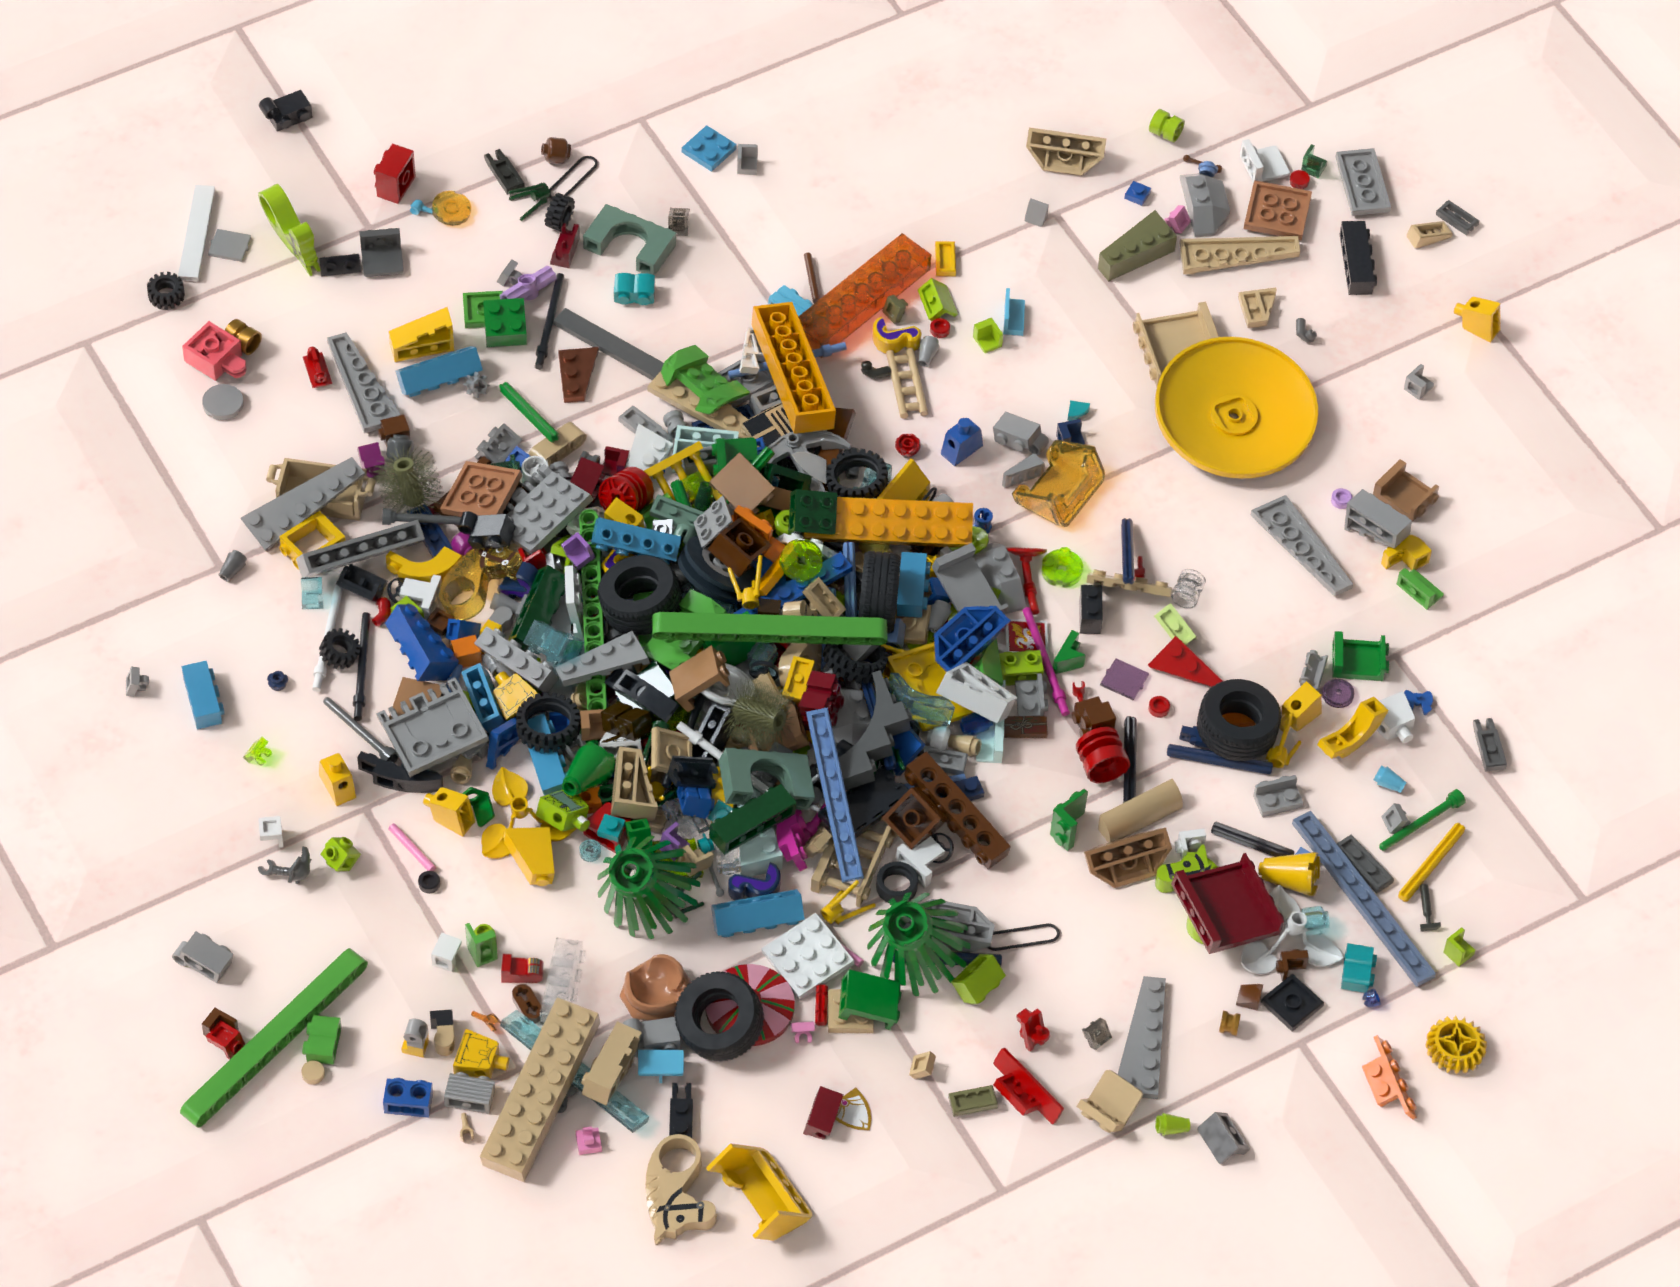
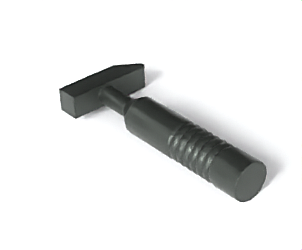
(1427, 912)

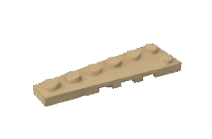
(1221, 253)
(683, 398)

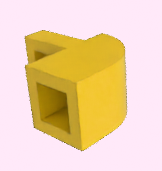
(1411, 551)

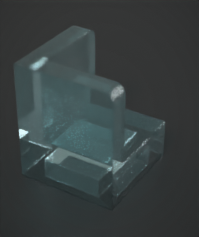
(312, 592)

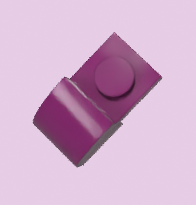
(370, 457)

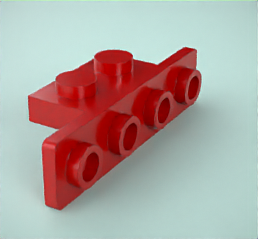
(1023, 1089)

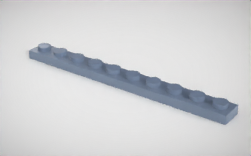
(1364, 899)

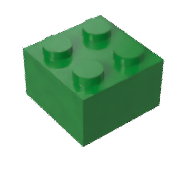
(505, 322)

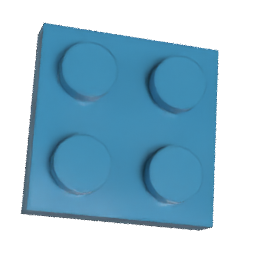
(709, 148)

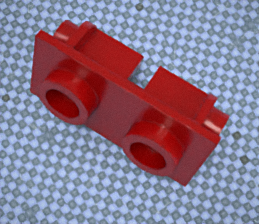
(316, 368)

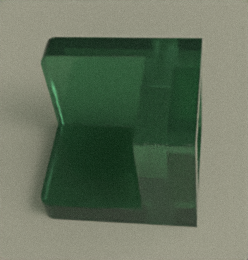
(1312, 164)

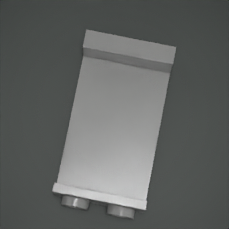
(964, 580)

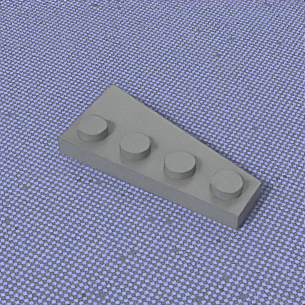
(613, 655)

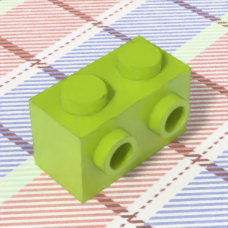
(1020, 666)
(978, 979)

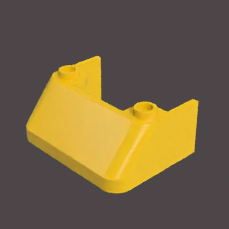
(765, 1187)

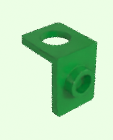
(481, 805)

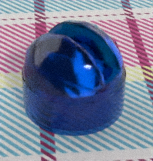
(1372, 998)

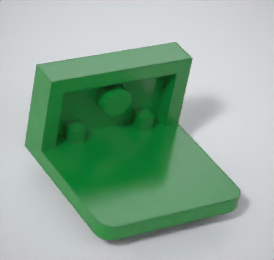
(727, 449)
(1064, 816)

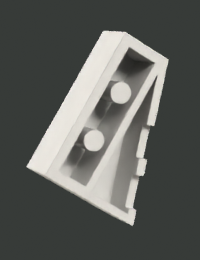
(977, 692)

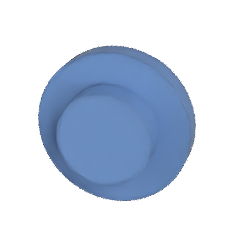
(1208, 168)

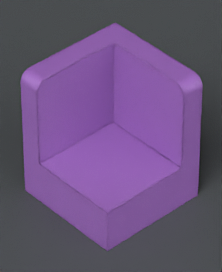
(578, 551)
(676, 840)

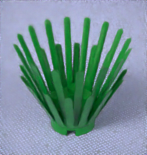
(647, 885)
(917, 942)

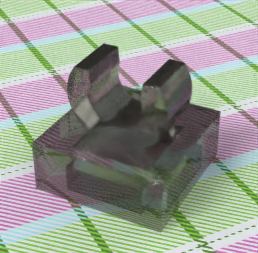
(1097, 1033)

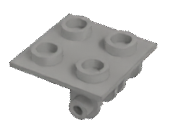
(713, 521)

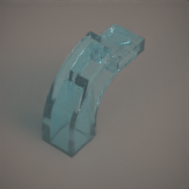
(923, 707)

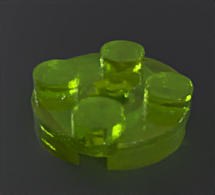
(1066, 558)
(799, 571)

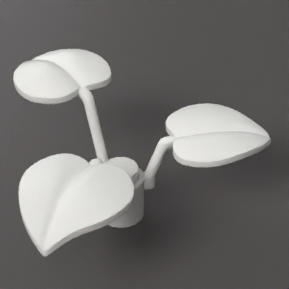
(1321, 951)

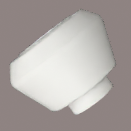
(939, 737)

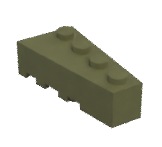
(1137, 247)

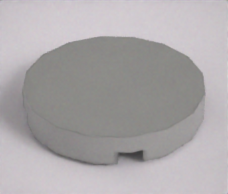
(222, 401)

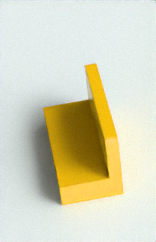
(798, 677)

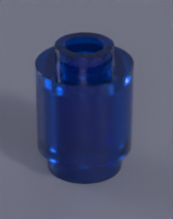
(974, 724)

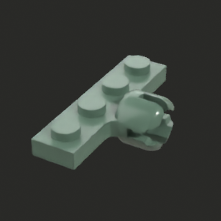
(682, 516)

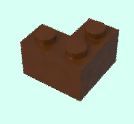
(1093, 714)

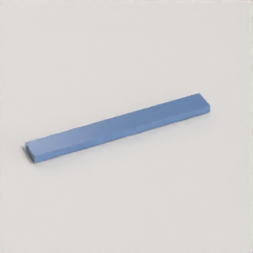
(835, 795)

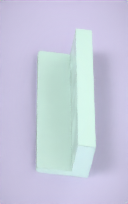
(992, 743)

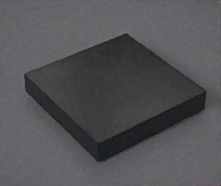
(1292, 1002)

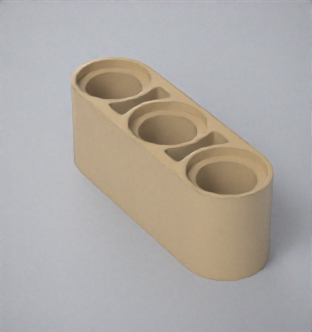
(569, 440)

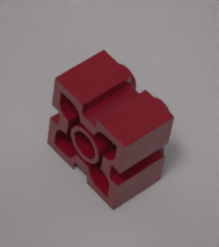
(821, 693)

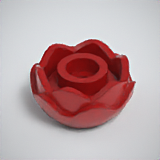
(907, 439)

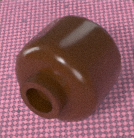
(556, 150)

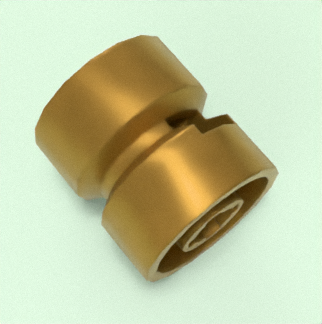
(248, 336)

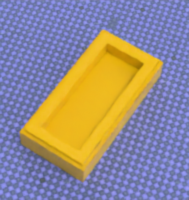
(945, 258)

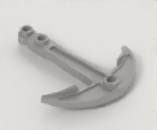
(785, 447)

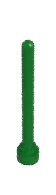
(1454, 800)

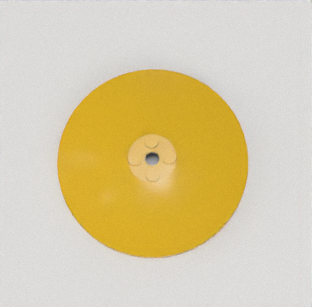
(1241, 378)

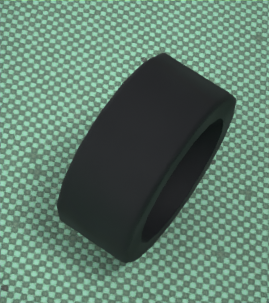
(896, 868)

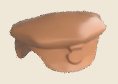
(654, 988)

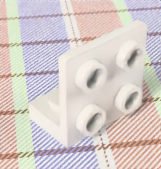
(1263, 163)

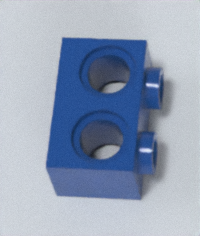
(407, 1103)

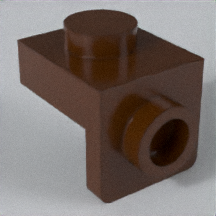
(1291, 960)

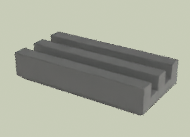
(1455, 219)

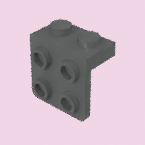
(381, 252)

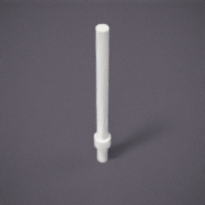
(320, 669)
(697, 738)

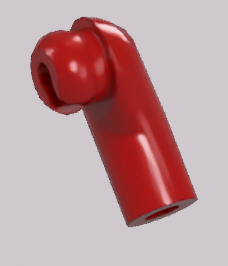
(384, 607)

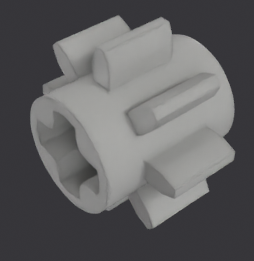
(472, 380)

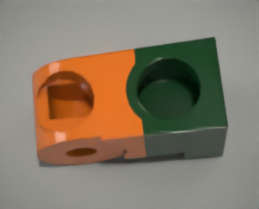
(597, 797)

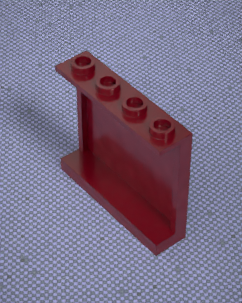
(1228, 905)

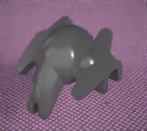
(297, 872)

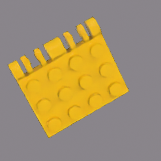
(923, 675)

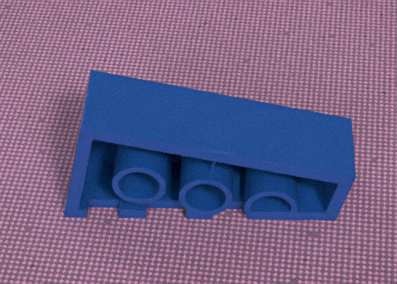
(420, 644)

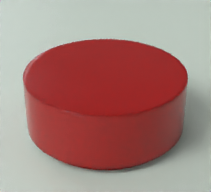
(1299, 179)
(940, 328)
(1159, 706)

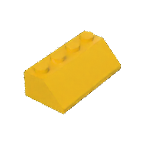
(907, 484)

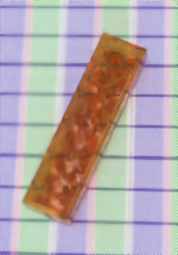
(865, 292)

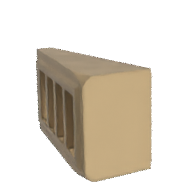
(1421, 235)

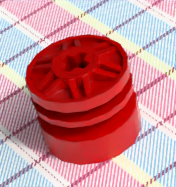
(628, 485)
(1102, 755)

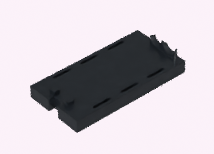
(871, 800)

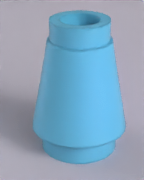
(1389, 779)

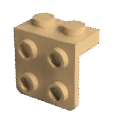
(1111, 1102)

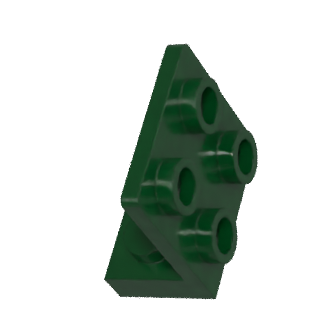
(812, 512)

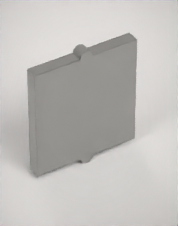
(229, 245)

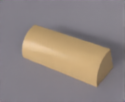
(1140, 811)

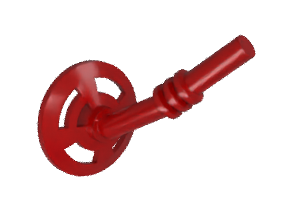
(1029, 586)

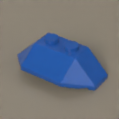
(968, 635)

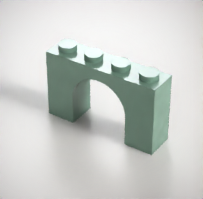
(615, 222)
(788, 768)

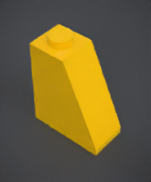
(532, 853)

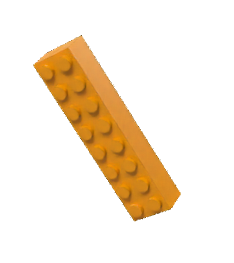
(793, 367)
(901, 522)

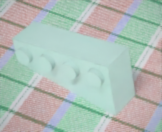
(759, 851)

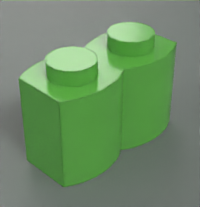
(323, 1039)

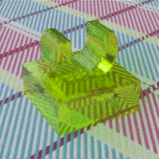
(692, 483)
(256, 750)

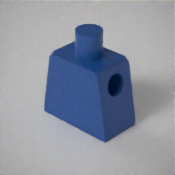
(961, 441)

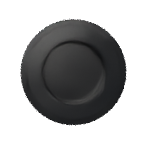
(429, 882)

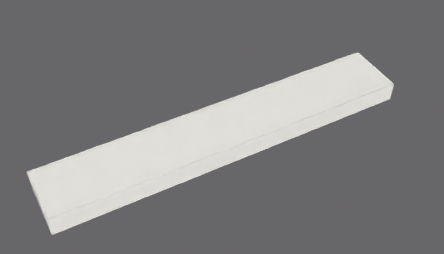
(196, 233)

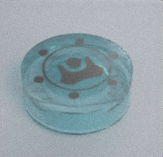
(590, 850)

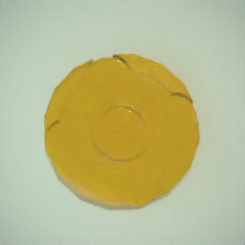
(451, 208)

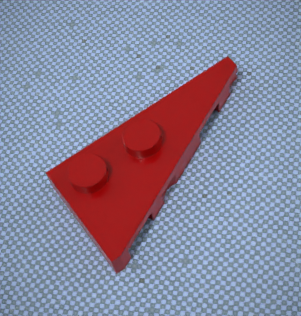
(1182, 662)

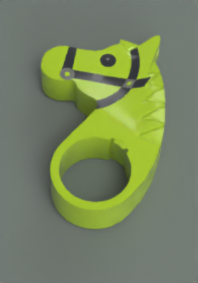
(284, 221)
(1192, 863)

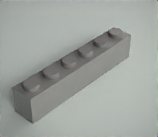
(360, 548)

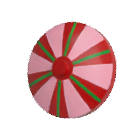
(774, 995)

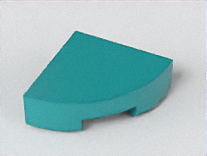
(1077, 410)

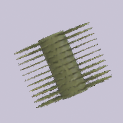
(408, 481)
(759, 714)

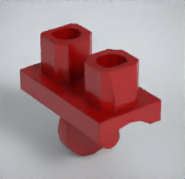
(1032, 1028)

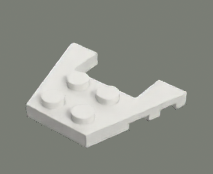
(751, 353)
(573, 590)

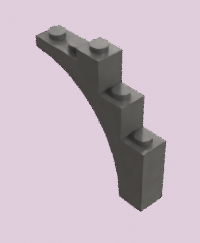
(877, 741)

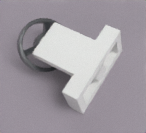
(419, 591)
(923, 855)

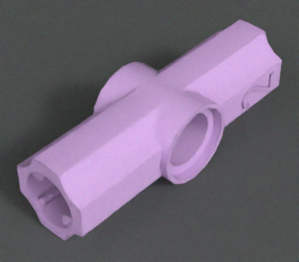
(530, 284)

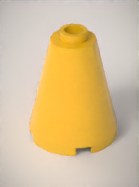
(1293, 872)

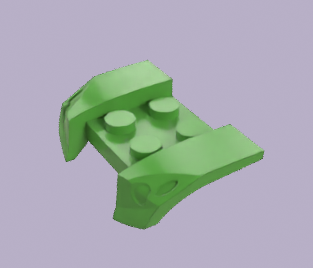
(692, 370)
(675, 652)

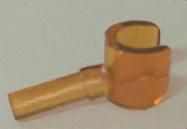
(489, 1020)

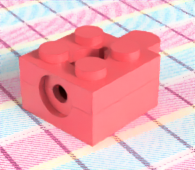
(222, 351)

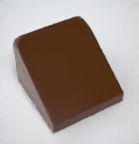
(1249, 996)

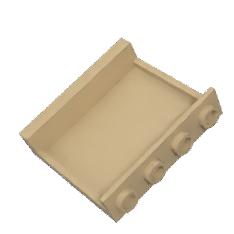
(1169, 335)

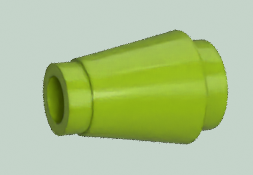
(1171, 1124)

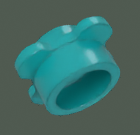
(705, 845)

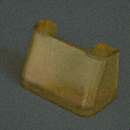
(1065, 485)

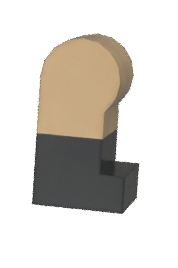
(444, 1037)

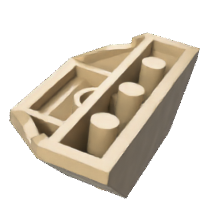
(1065, 151)

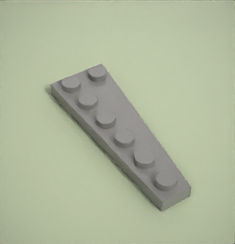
(363, 389)
(300, 503)
(1296, 536)
(1143, 1045)

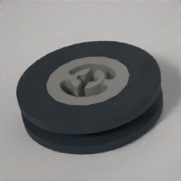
(710, 574)

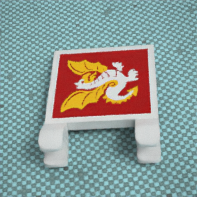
(1019, 636)

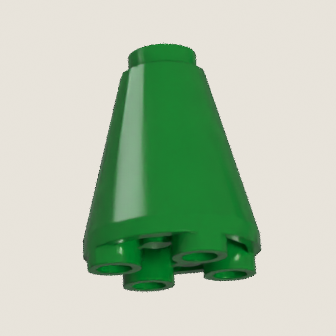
(588, 769)

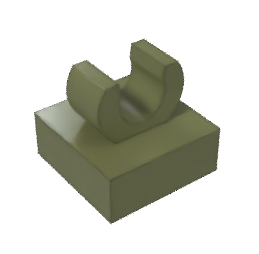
(894, 308)

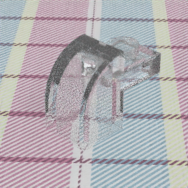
(689, 825)
(729, 863)

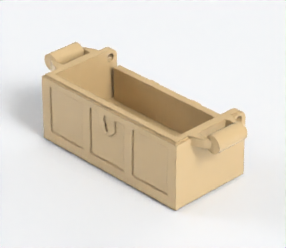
(296, 472)

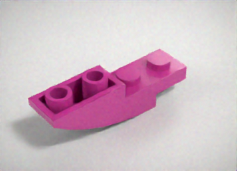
(789, 839)

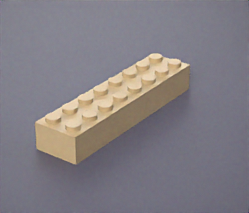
(540, 1089)

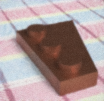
(575, 371)

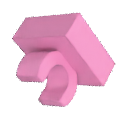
(1178, 219)
(802, 1028)
(588, 1140)

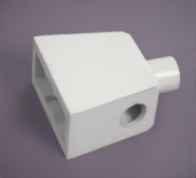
(1398, 720)

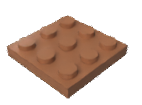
(1277, 210)
(481, 490)

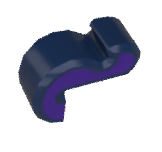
(521, 586)
(748, 886)

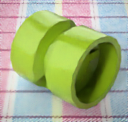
(1165, 124)

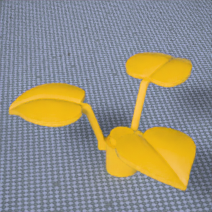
(511, 790)

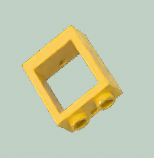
(316, 521)

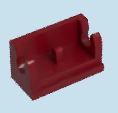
(566, 246)
(823, 1113)

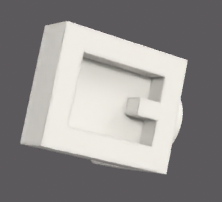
(1189, 840)

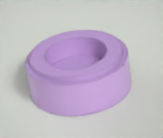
(1340, 498)

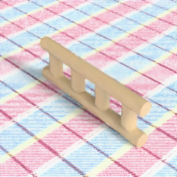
(912, 373)

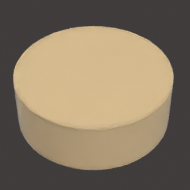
(312, 1072)

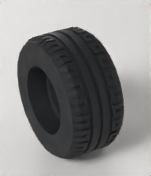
(635, 575)
(880, 586)
(1234, 741)
(702, 993)

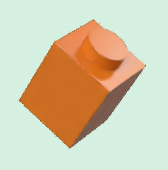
(466, 651)

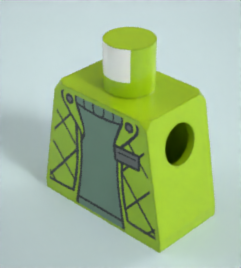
(563, 811)

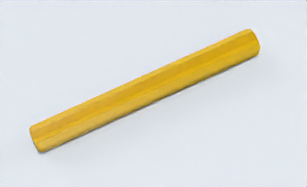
(1431, 862)

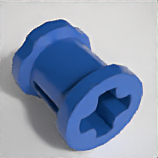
(986, 518)

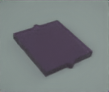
(1124, 679)

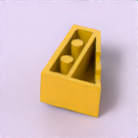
(423, 336)

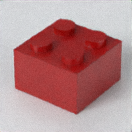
(394, 173)

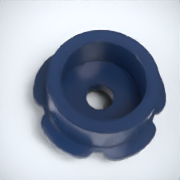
(277, 685)

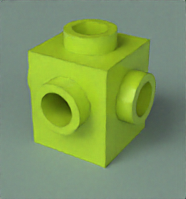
(340, 853)

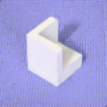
(271, 829)
(445, 951)

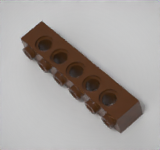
(997, 846)

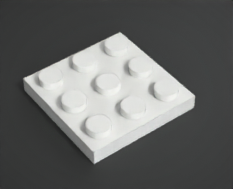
(807, 956)

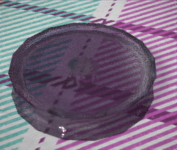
(1338, 700)

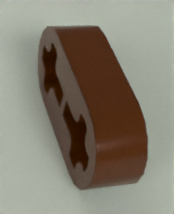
(531, 1001)

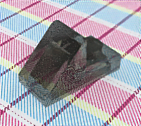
(679, 220)

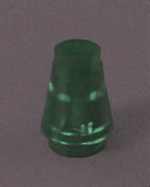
(704, 497)

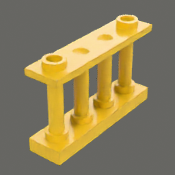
(675, 463)

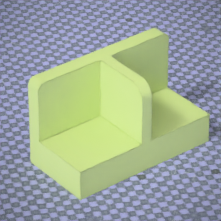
(1174, 624)

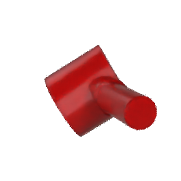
(1140, 571)
(1079, 691)

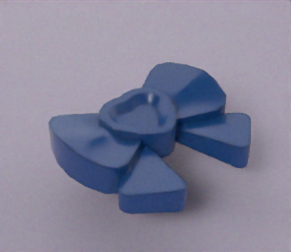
(1424, 699)

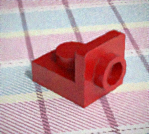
(226, 1039)

